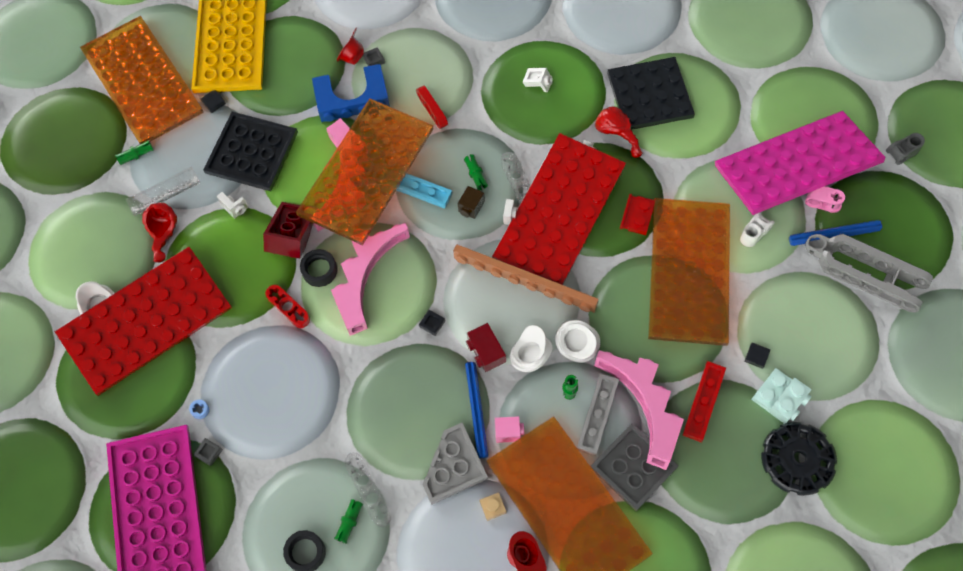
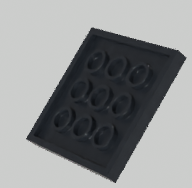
(651, 92)
(251, 151)

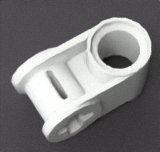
(757, 227)

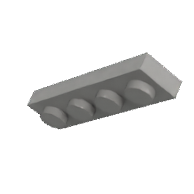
(597, 414)

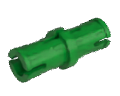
(134, 152)
(475, 172)
(570, 387)
(348, 521)

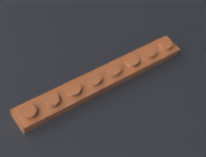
(531, 281)

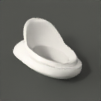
(91, 294)
(577, 341)
(531, 350)

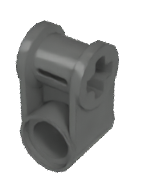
(904, 148)

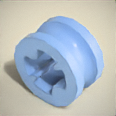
(201, 403)

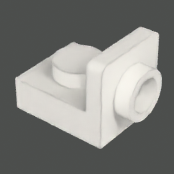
(538, 77)
(233, 208)
(509, 211)

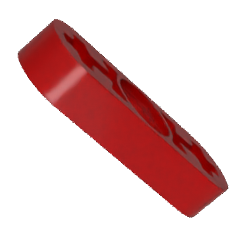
(431, 107)
(290, 313)

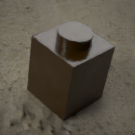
(471, 202)

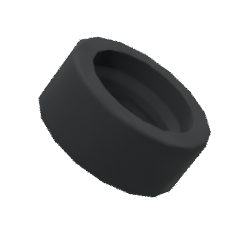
(310, 257)
(293, 539)

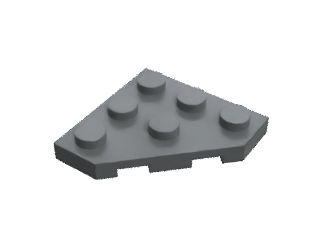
(453, 466)

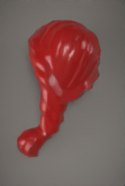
(615, 122)
(159, 223)

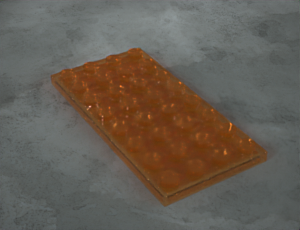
(141, 80)
(365, 171)
(690, 272)
(567, 503)

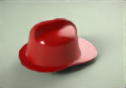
(352, 51)
(525, 553)

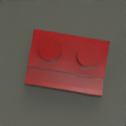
(637, 214)

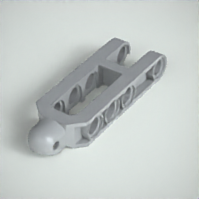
(875, 258)

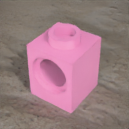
(508, 429)

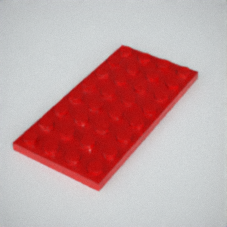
(559, 210)
(142, 320)

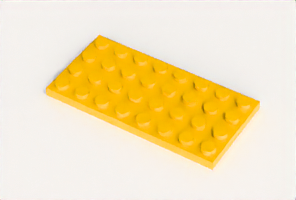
(229, 46)

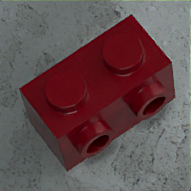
(486, 348)

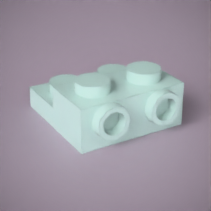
(782, 396)

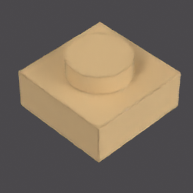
(492, 506)

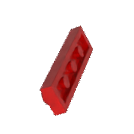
(704, 401)

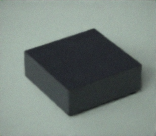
(213, 101)
(432, 322)
(757, 355)

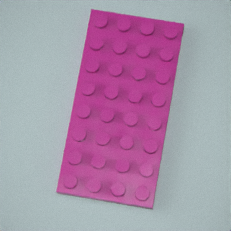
(798, 162)
(155, 502)

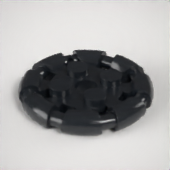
(794, 469)

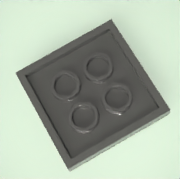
(626, 470)

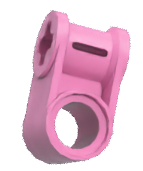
(824, 199)

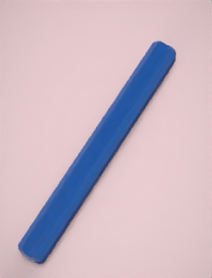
(849, 230)
(476, 409)

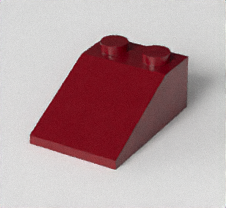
(287, 232)

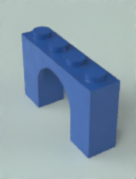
(332, 107)

